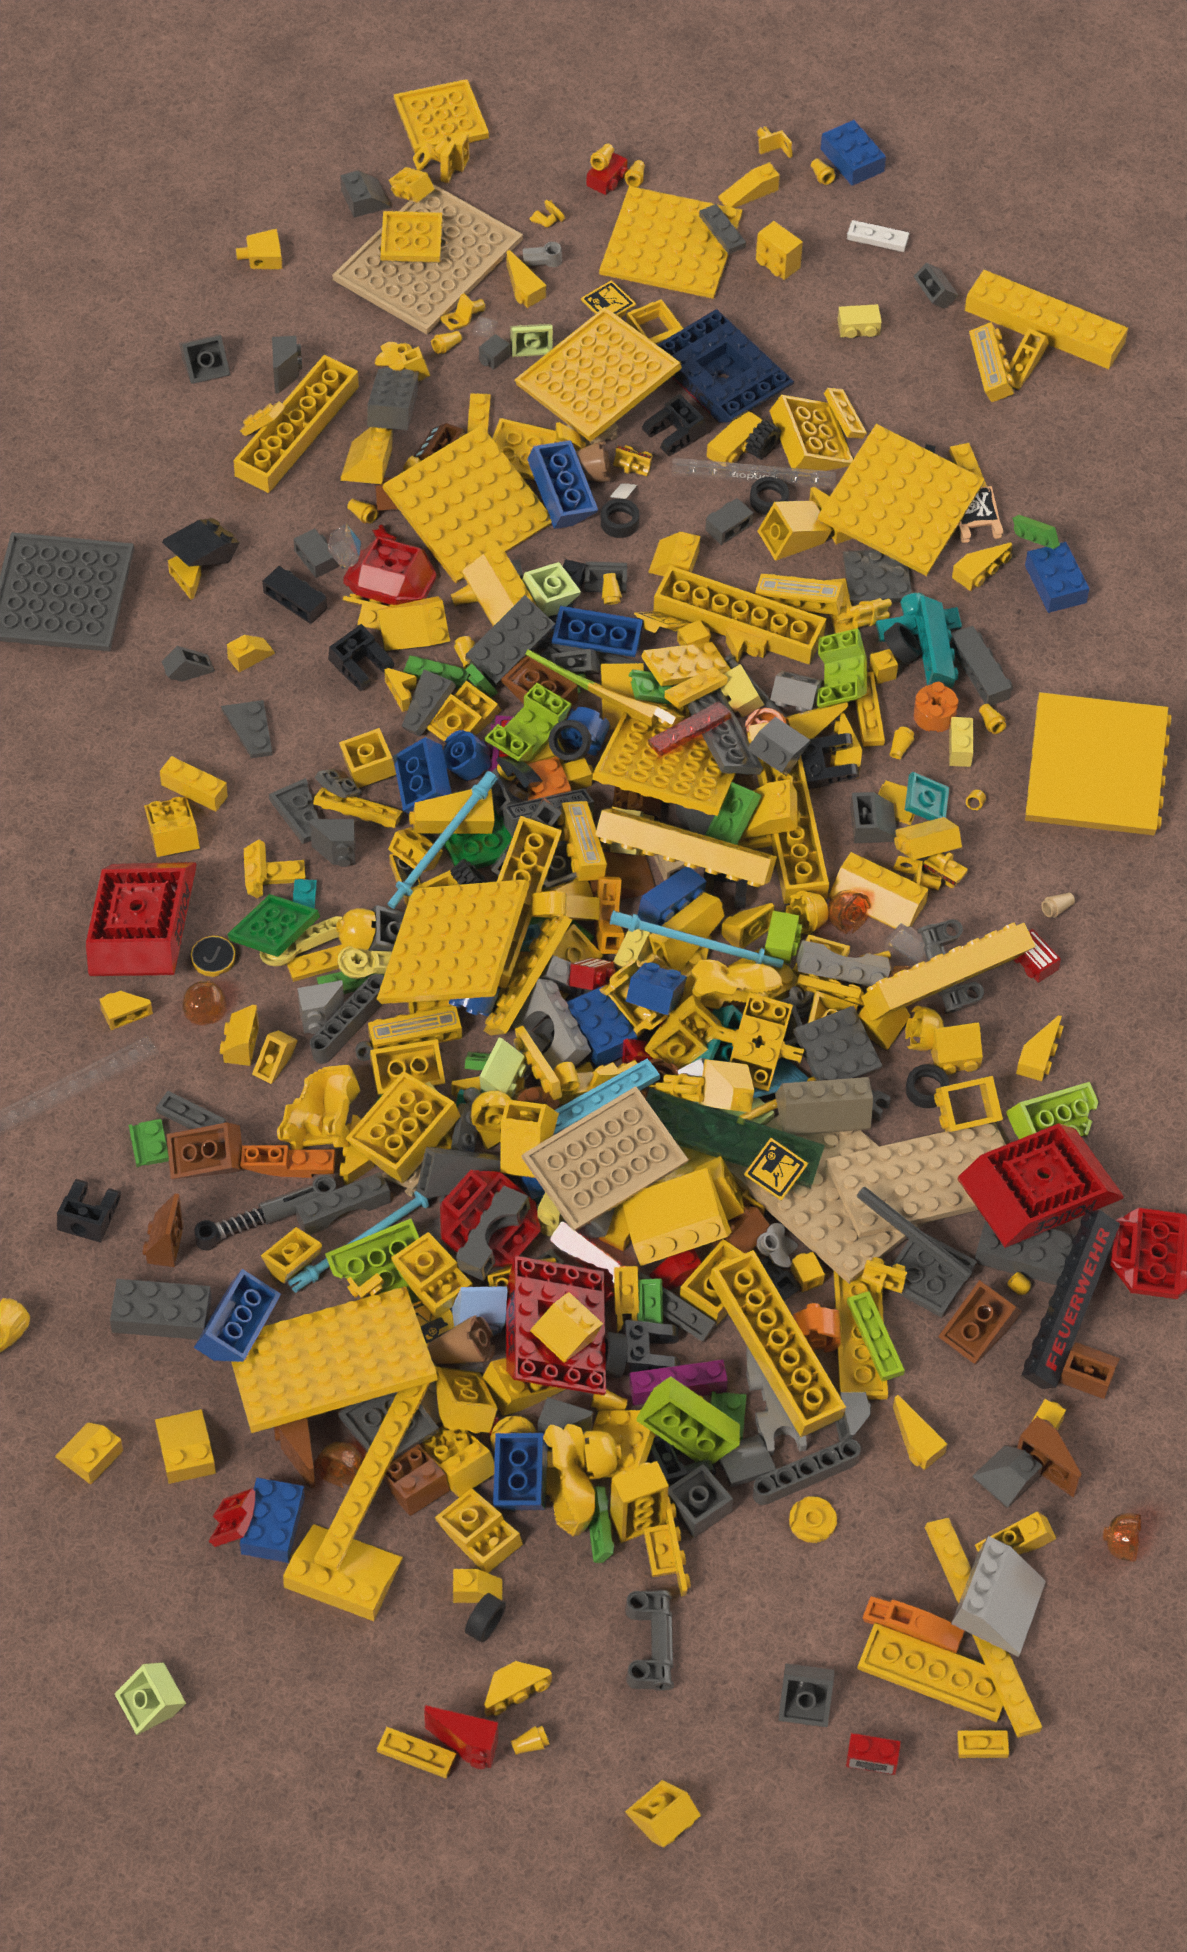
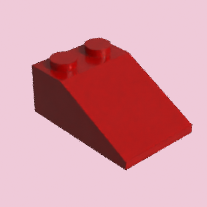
(465, 1735)

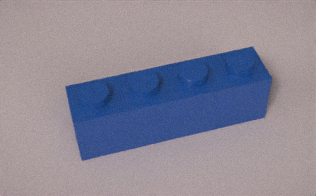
(562, 483)
(598, 631)
(237, 1319)

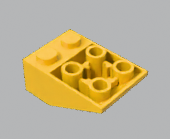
(172, 826)
(522, 1129)
(513, 1395)
(461, 1458)

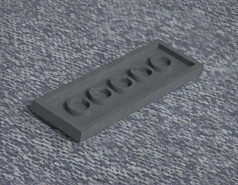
(727, 740)

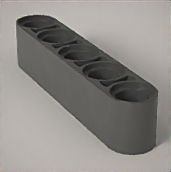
(346, 1020)
(813, 1463)

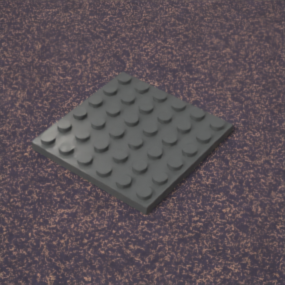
(62, 590)

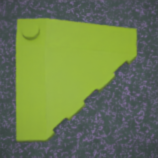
(1065, 1107)
(373, 1255)

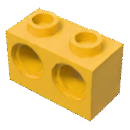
(411, 184)
(412, 848)

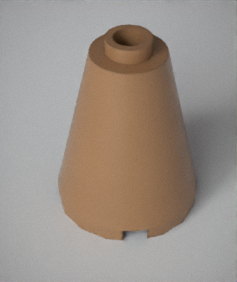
(595, 462)
(464, 1343)

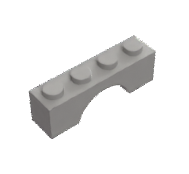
(820, 961)

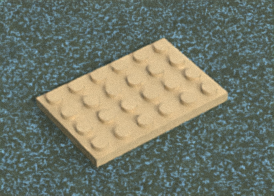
(604, 1159)

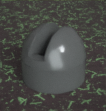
(359, 1053)

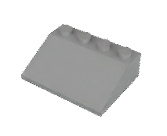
(999, 1597)

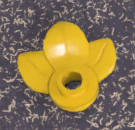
(391, 355)

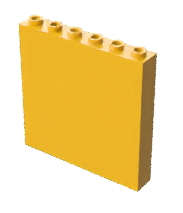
(1097, 764)

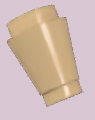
(1055, 905)

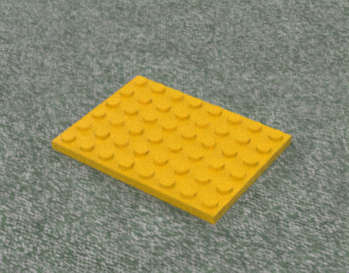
(333, 1360)

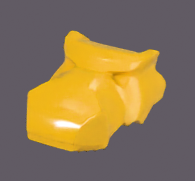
(715, 983)
(618, 989)
(321, 1109)
(567, 1480)

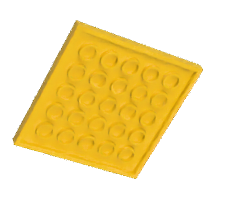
(666, 243)
(598, 374)
(901, 499)
(467, 502)
(679, 777)
(453, 942)

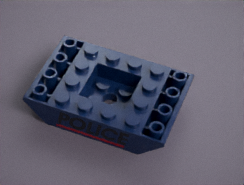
(716, 348)

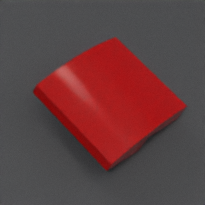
(233, 1517)

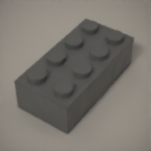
(392, 399)
(509, 640)
(1036, 1257)
(160, 1309)

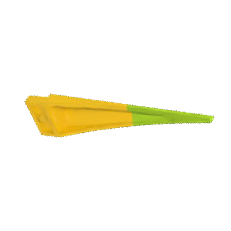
(642, 710)

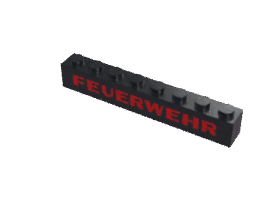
(1070, 1299)

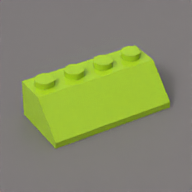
(689, 1422)

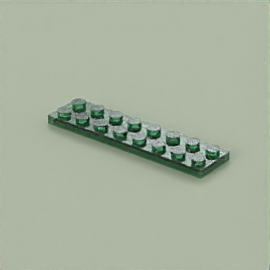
(728, 1135)

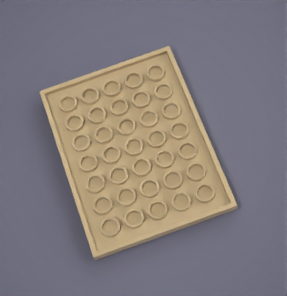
(427, 290)
(818, 1213)

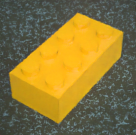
(638, 1500)

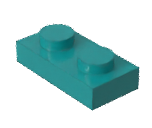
(305, 892)

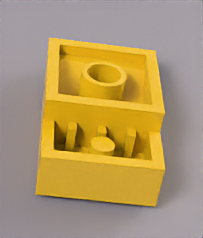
(616, 678)
(465, 711)
(683, 1034)
(431, 1274)
(479, 1530)

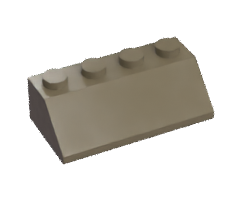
(825, 1106)

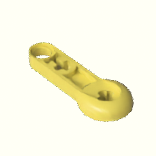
(310, 938)
(370, 962)

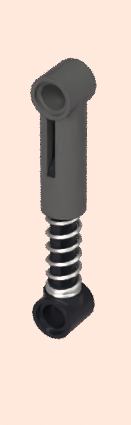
(268, 1212)

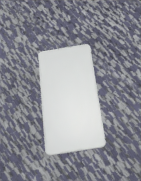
(623, 491)

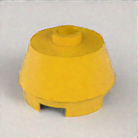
(811, 910)

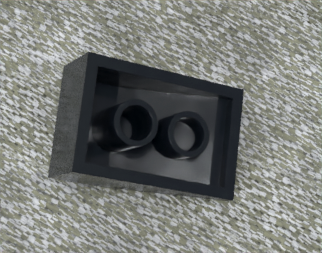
(203, 543)

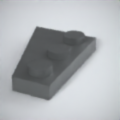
(426, 701)
(251, 726)
(296, 808)

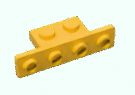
(368, 614)
(664, 1550)

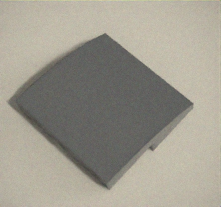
(747, 1461)

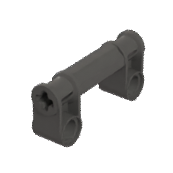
(934, 939)
(660, 1640)

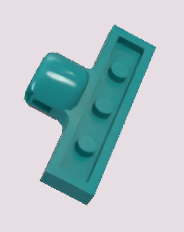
(909, 606)

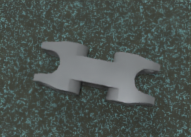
(774, 1419)

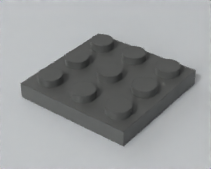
(875, 576)
(837, 1046)
(927, 1280)
(367, 1416)

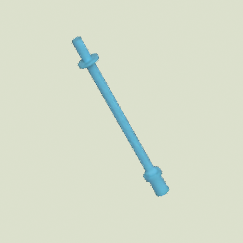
(479, 792)
(634, 923)
(311, 1273)

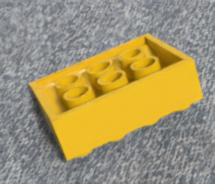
(810, 434)
(403, 1126)
(675, 1216)
(355, 1587)

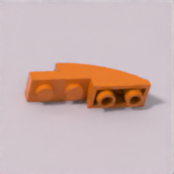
(282, 1162)
(914, 1623)

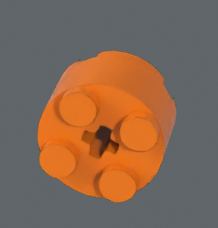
(935, 707)
(819, 1326)

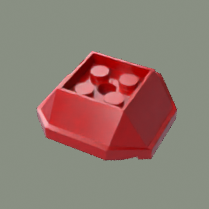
(391, 573)
(466, 1203)
(1150, 1233)

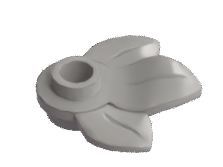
(779, 1245)

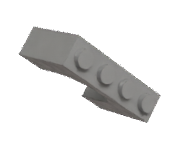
(568, 1041)

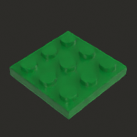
(479, 849)
(273, 925)

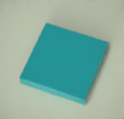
(926, 797)

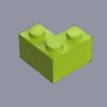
(783, 936)

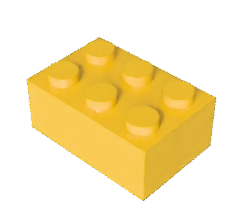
(698, 1289)

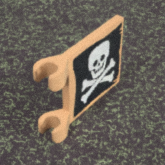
(981, 513)

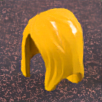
(13, 1322)

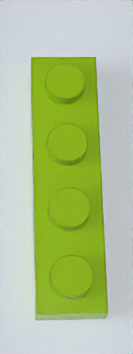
(875, 1336)

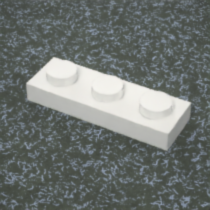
(878, 236)

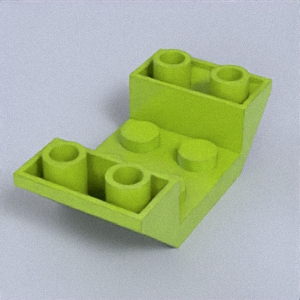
(844, 668)
(531, 726)

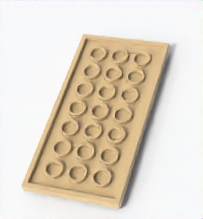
(912, 1176)

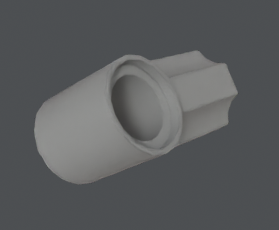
(549, 255)

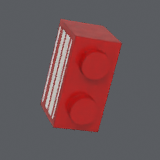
(1040, 960)
(591, 973)

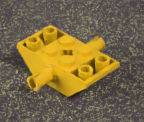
(763, 1021)

